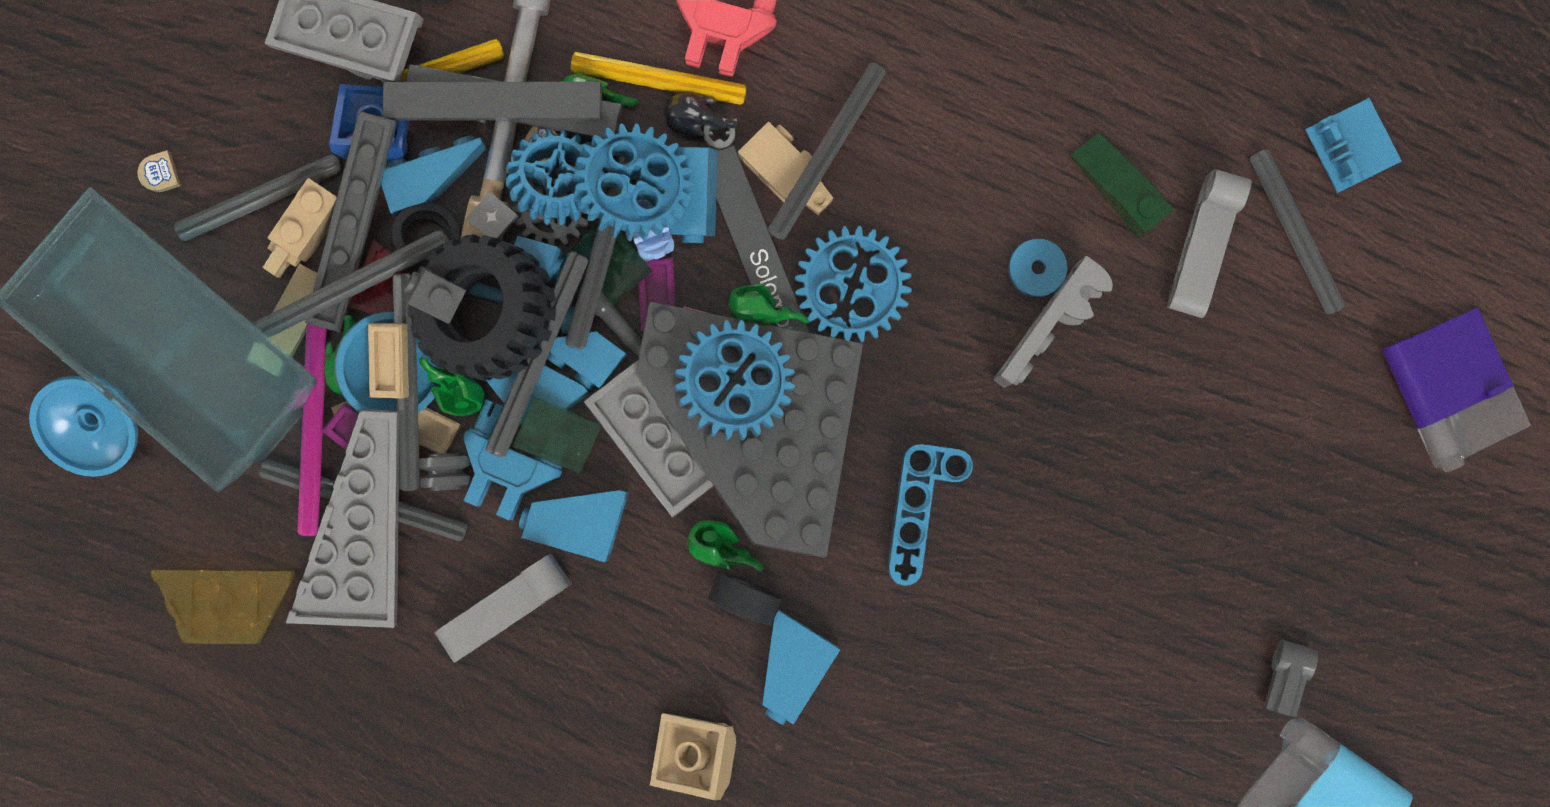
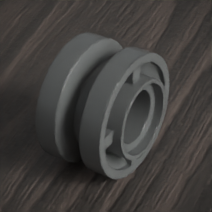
(444, 471)

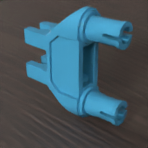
(513, 471)

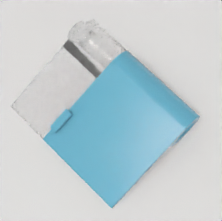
(1321, 773)

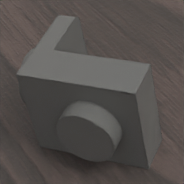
(433, 294)

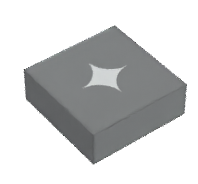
(492, 216)

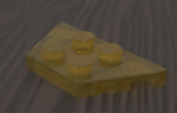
(222, 603)

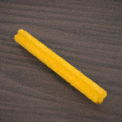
(657, 77)

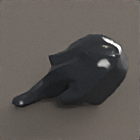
(689, 112)

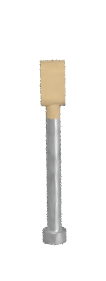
(505, 131)

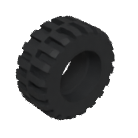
(523, 315)

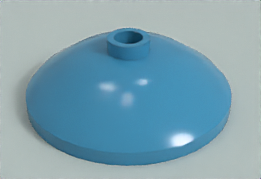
(353, 368)
(72, 436)

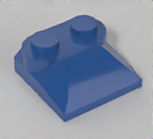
(369, 100)

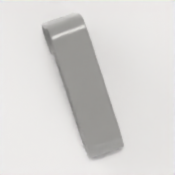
(1206, 241)
(503, 608)

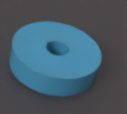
(1049, 256)

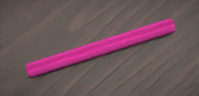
(312, 434)

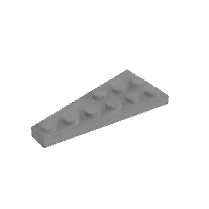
(355, 551)

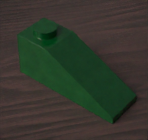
(1122, 185)

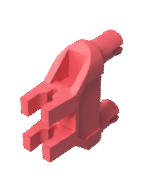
(725, 26)

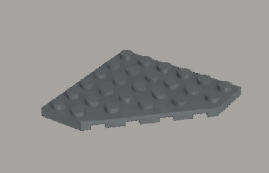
(789, 475)

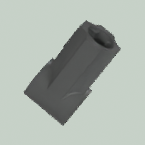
(1292, 668)

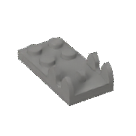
(348, 34)
(1067, 306)
(648, 441)

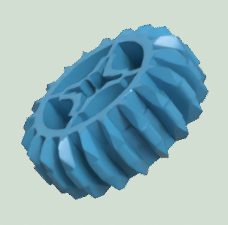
(528, 168)

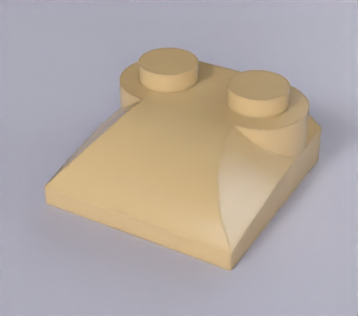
(693, 756)

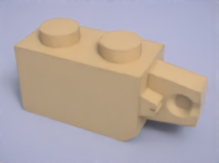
(780, 164)
(300, 228)

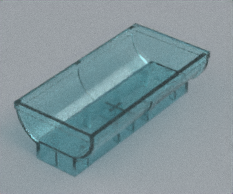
(158, 342)

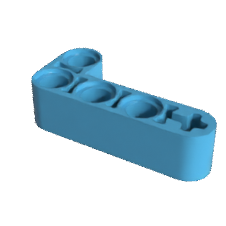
(919, 515)

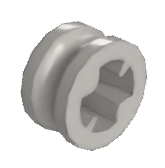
(719, 144)

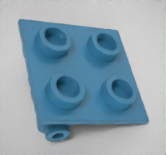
(1353, 145)

